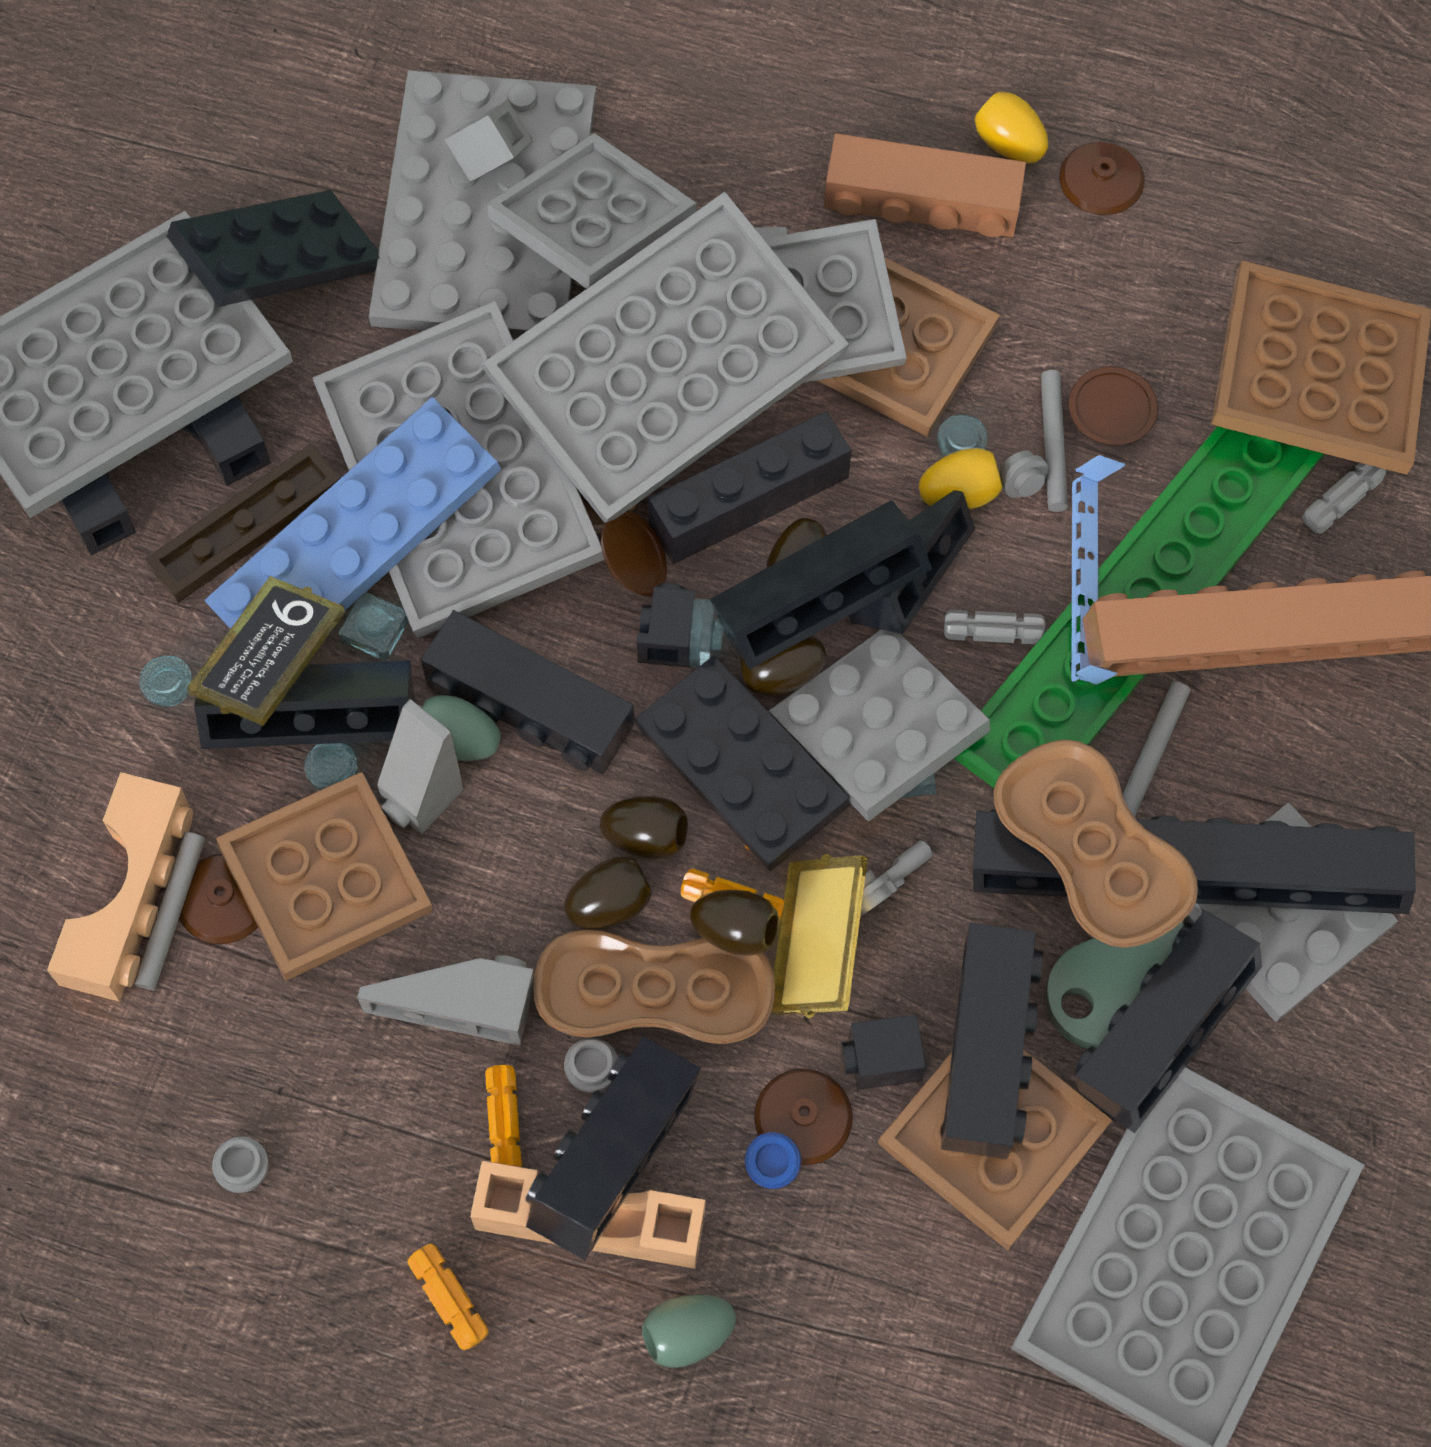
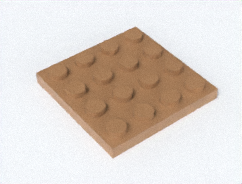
(1323, 367)

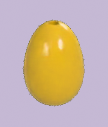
(1012, 128)
(967, 471)

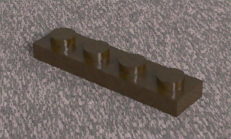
(241, 523)

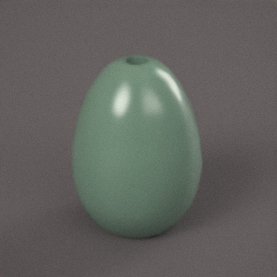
(472, 730)
(687, 1329)

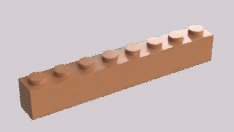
(1260, 624)

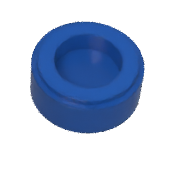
(773, 1160)

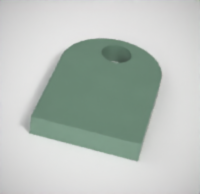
(1106, 978)

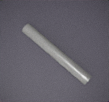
(1054, 441)
(1155, 745)
(169, 911)

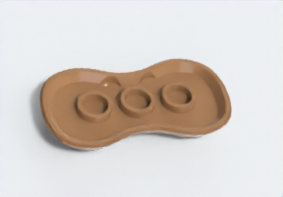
(1115, 872)
(606, 984)

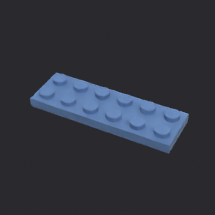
(369, 515)

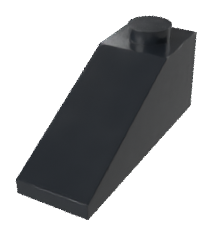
(944, 532)

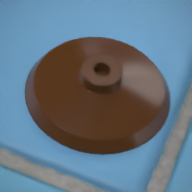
(1101, 178)
(1113, 405)
(634, 553)
(215, 906)
(808, 1110)

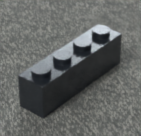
(749, 487)
(821, 584)
(528, 693)
(321, 707)
(1168, 1019)
(989, 1041)
(611, 1147)

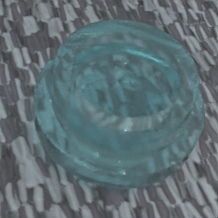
(961, 433)
(165, 680)
(330, 764)

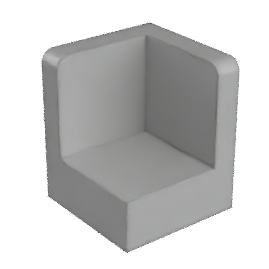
(488, 140)

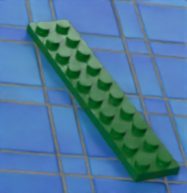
(1180, 544)

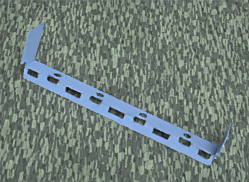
(1093, 472)

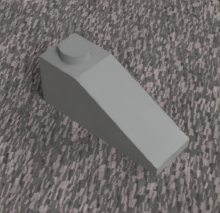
(419, 770)
(466, 998)

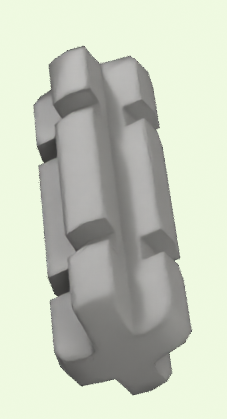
(1342, 497)
(993, 626)

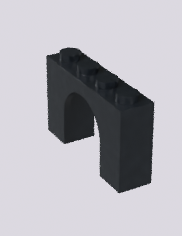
(228, 440)

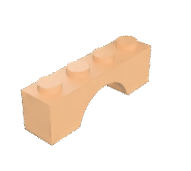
(101, 949)
(645, 1227)

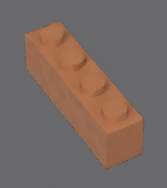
(924, 185)

